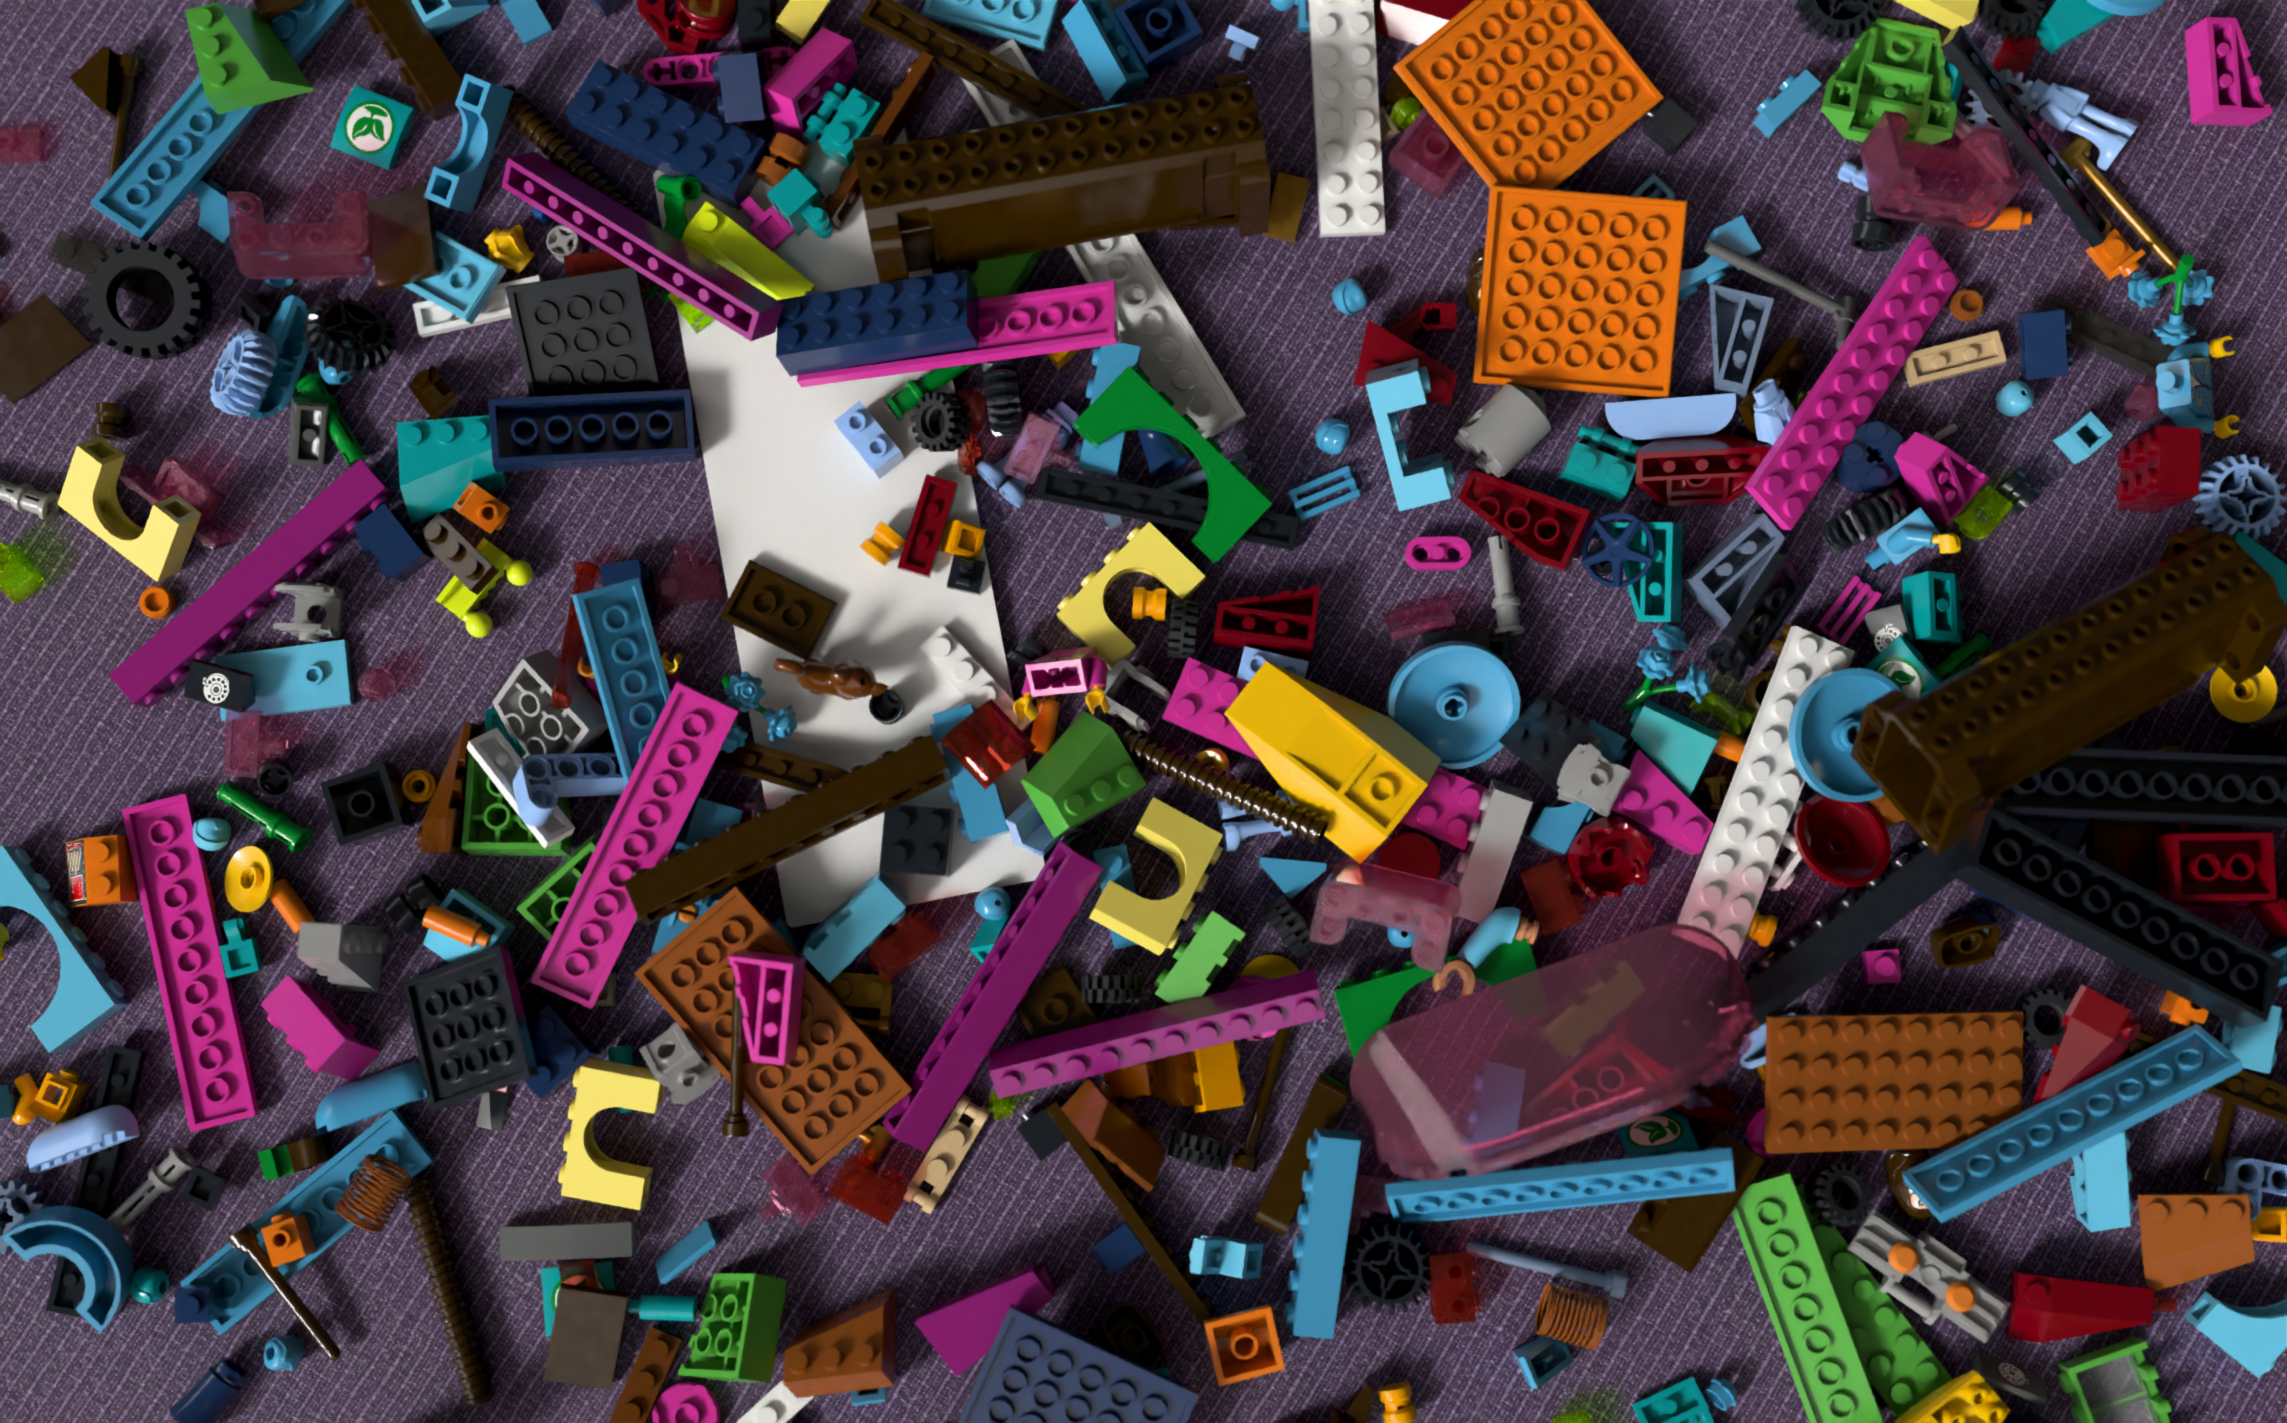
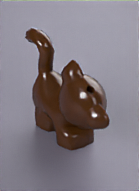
(846, 680)

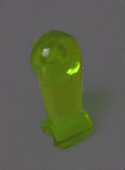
(1719, 706)

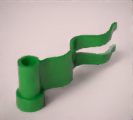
(677, 192)

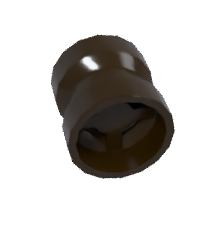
(111, 421)

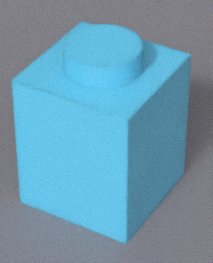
(2082, 438)

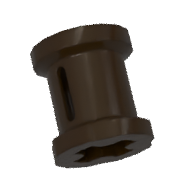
(1715, 792)

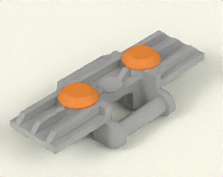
(1935, 1267)

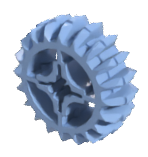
(243, 372)
(2243, 476)

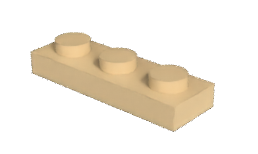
(1954, 358)

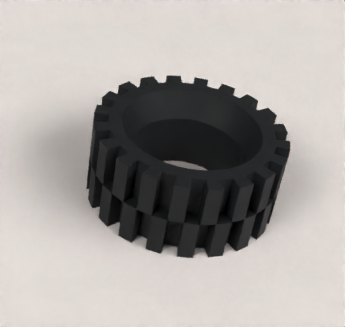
(188, 308)

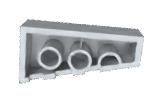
(344, 953)

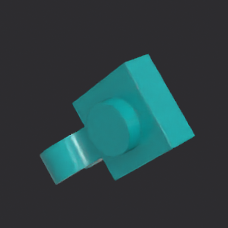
(239, 955)

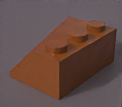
(1116, 1132)
(2193, 1234)
(845, 1350)

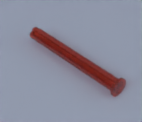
(573, 639)

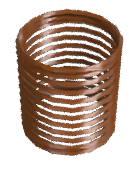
(379, 1188)
(1593, 1337)

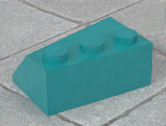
(442, 460)

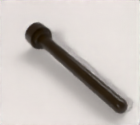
(130, 69)
(736, 1120)
(1247, 1155)
(2212, 1169)
(246, 1241)

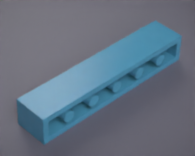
(1323, 1233)

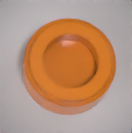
(157, 602)

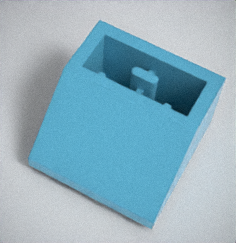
(445, 14)
(471, 908)

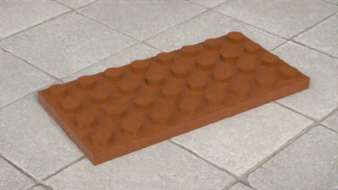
(839, 1072)
(1889, 1079)

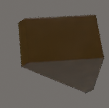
(101, 81)

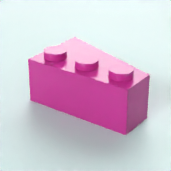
(2220, 75)
(805, 78)
(1937, 477)
(1660, 807)
(771, 1003)
(316, 1030)

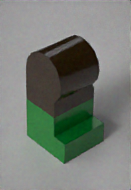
(294, 1157)

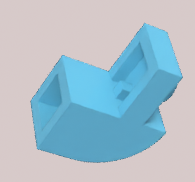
(1226, 1257)

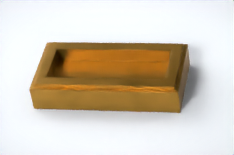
(1286, 207)

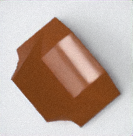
(1175, 1081)

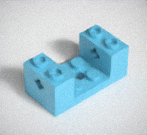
(1419, 479)

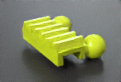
(463, 601)

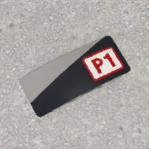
(493, 1109)

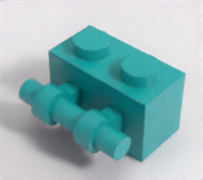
(852, 121)
(801, 204)
(1597, 470)
(1934, 608)

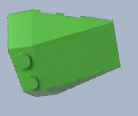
(1895, 71)

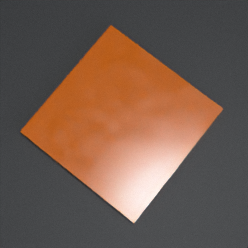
(1528, 87)
(1579, 291)

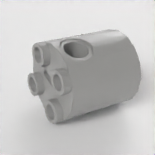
(1504, 429)

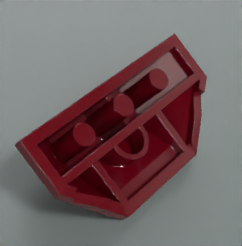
(1698, 468)

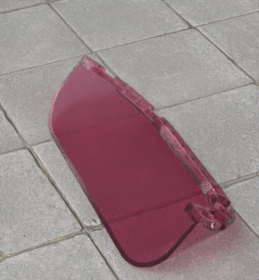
(1553, 1054)

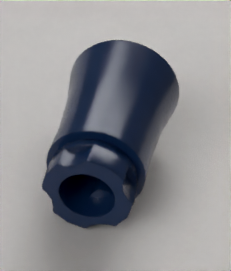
(1163, 452)
(210, 1394)

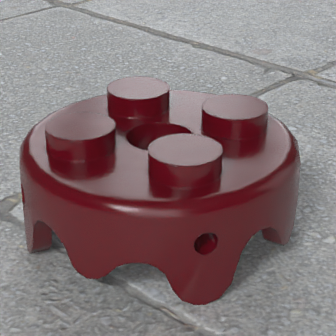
(1626, 864)

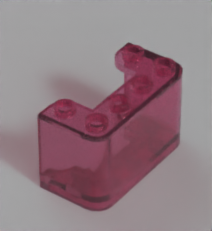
(1937, 183)
(301, 248)
(1391, 900)

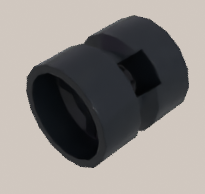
(1871, 231)
(409, 906)

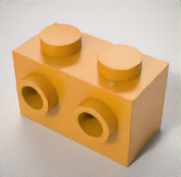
(1217, 1077)

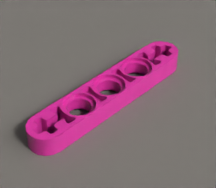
(705, 64)

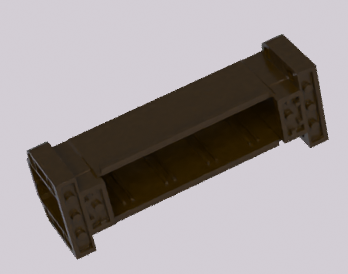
(1066, 179)
(2070, 682)

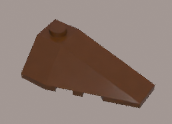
(445, 814)

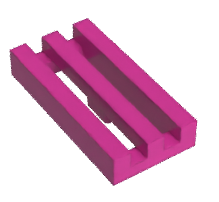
(1864, 589)

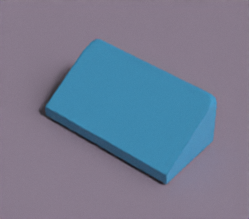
(686, 1252)

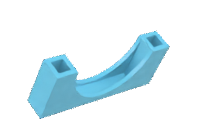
(84, 990)
(2246, 1333)

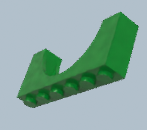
(1135, 405)
(1370, 1003)

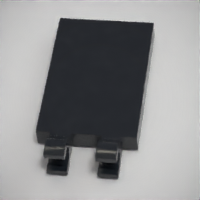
(1758, 617)

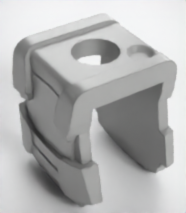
(306, 599)
(1116, 679)
(1591, 779)
(679, 1065)

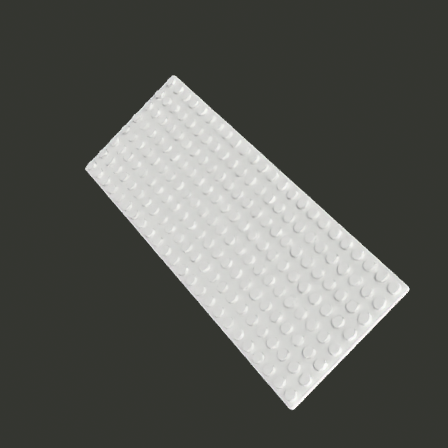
(802, 505)

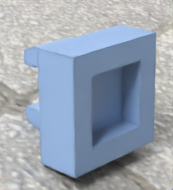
(1242, 41)

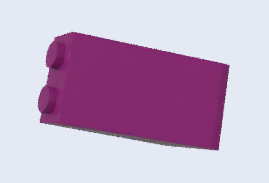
(968, 1323)

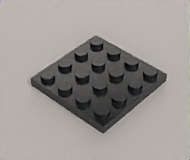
(584, 334)
(470, 1027)

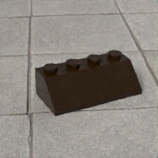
(1687, 1225)

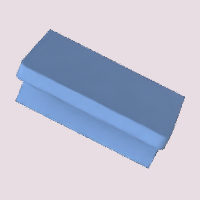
(1030, 830)

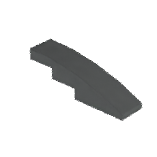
(567, 1241)

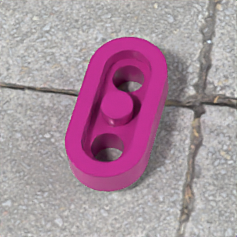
(1436, 553)

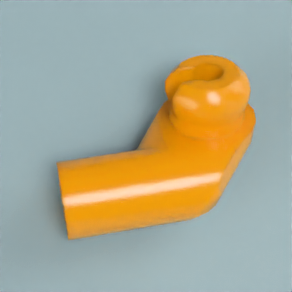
(28, 1094)

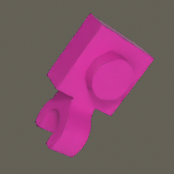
(768, 226)

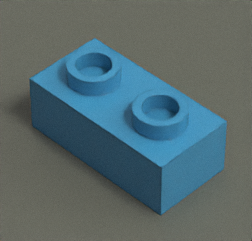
(1794, 95)

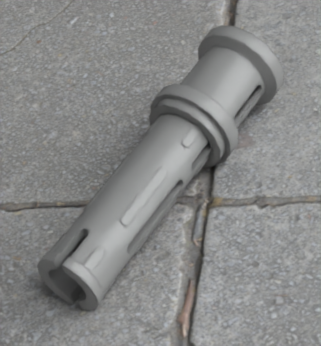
(26, 498)
(1506, 601)
(161, 1178)

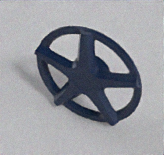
(1617, 549)

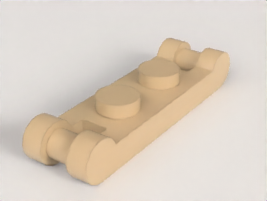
(946, 1153)

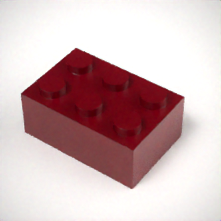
(2159, 469)
(2216, 867)

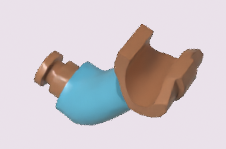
(1496, 928)

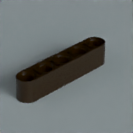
(1285, 1186)

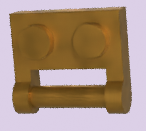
(868, 992)

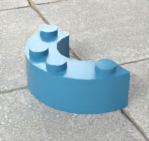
(87, 1242)

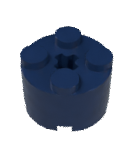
(1881, 444)

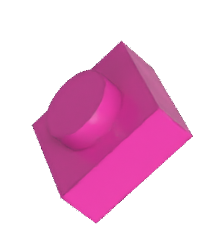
(1881, 966)

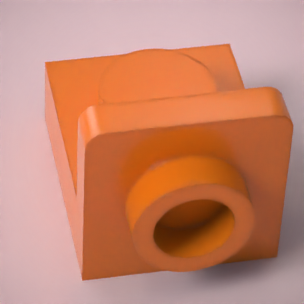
(2115, 256)

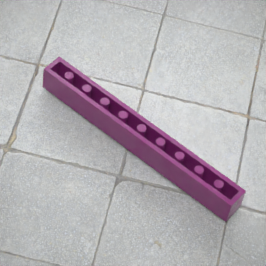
(642, 246)
(251, 585)
(993, 996)
(1156, 1034)

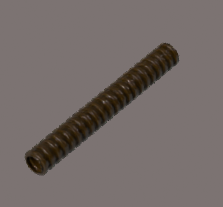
(561, 149)
(1224, 786)
(448, 1293)

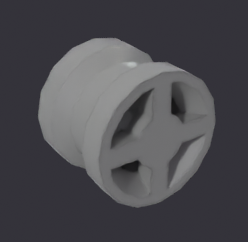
(560, 238)

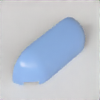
(1671, 416)
(81, 1137)

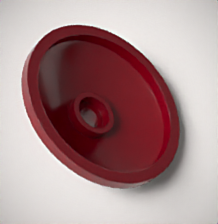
(1855, 833)

